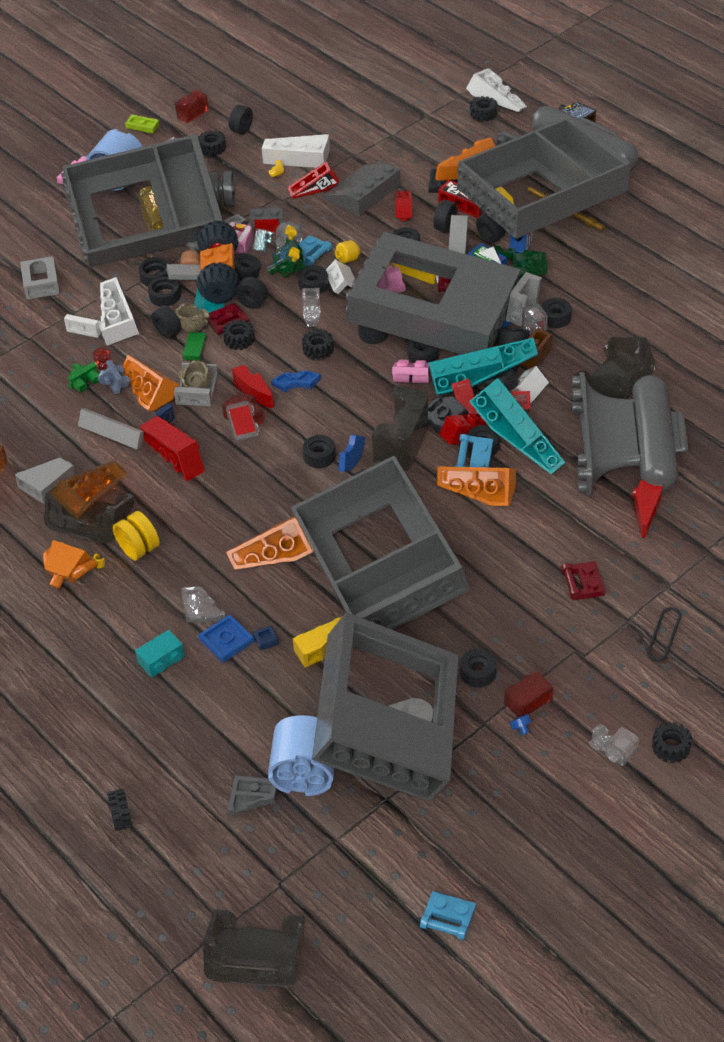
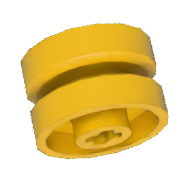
(136, 535)

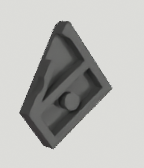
(250, 794)

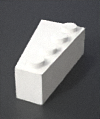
(297, 151)
(116, 315)

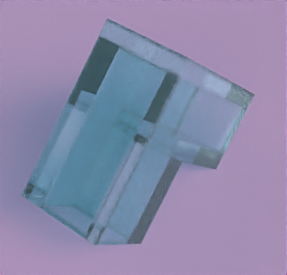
(261, 239)

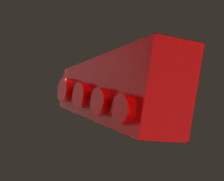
(174, 447)

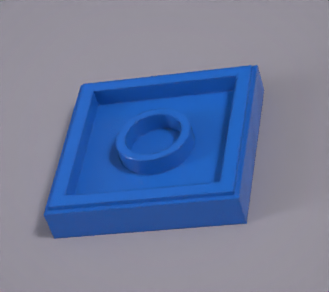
(226, 638)

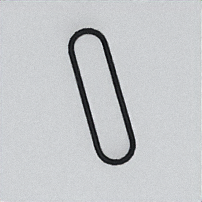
(672, 636)

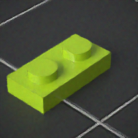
(142, 124)

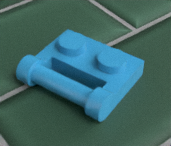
(313, 249)
(480, 453)
(451, 910)

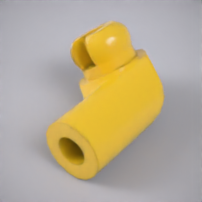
(277, 170)

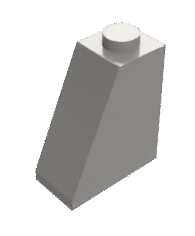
(458, 234)
(44, 477)

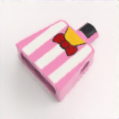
(245, 236)

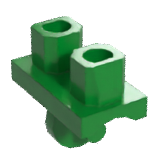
(82, 374)

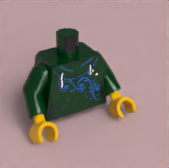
(289, 257)

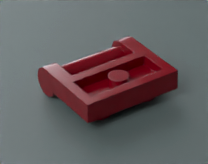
(224, 315)
(589, 578)

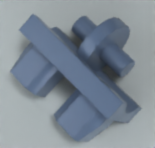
(114, 377)

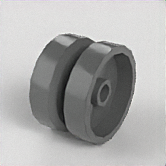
(223, 188)

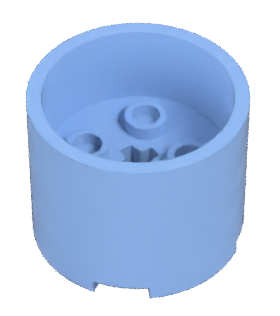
(112, 143)
(291, 758)

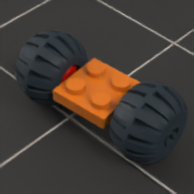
(217, 274)

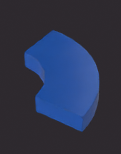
(302, 379)
(352, 454)

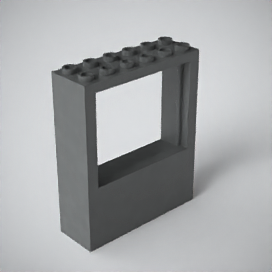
(376, 738)

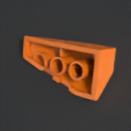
(448, 169)
(149, 384)
(486, 485)
(276, 545)

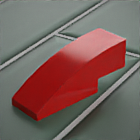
(253, 385)

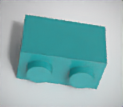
(160, 653)

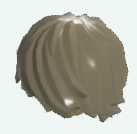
(191, 318)
(196, 375)

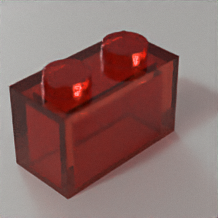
(191, 106)
(528, 694)

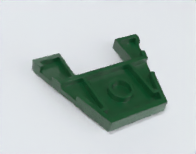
(528, 261)

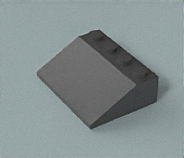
(365, 187)

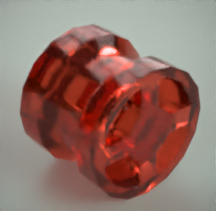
(100, 357)

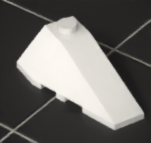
(490, 84)

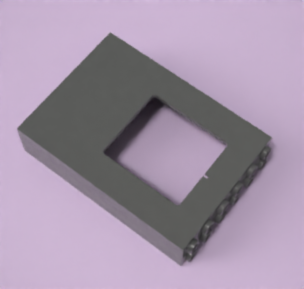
(562, 154)
(179, 186)
(465, 317)
(400, 583)

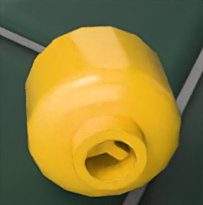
(347, 251)

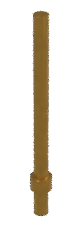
(589, 221)

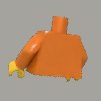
(68, 563)

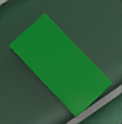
(194, 346)

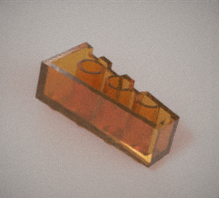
(85, 490)

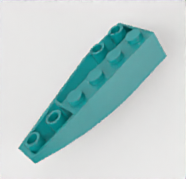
(479, 365)
(514, 425)

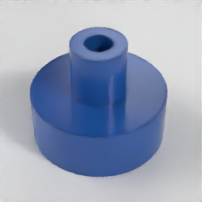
(521, 723)

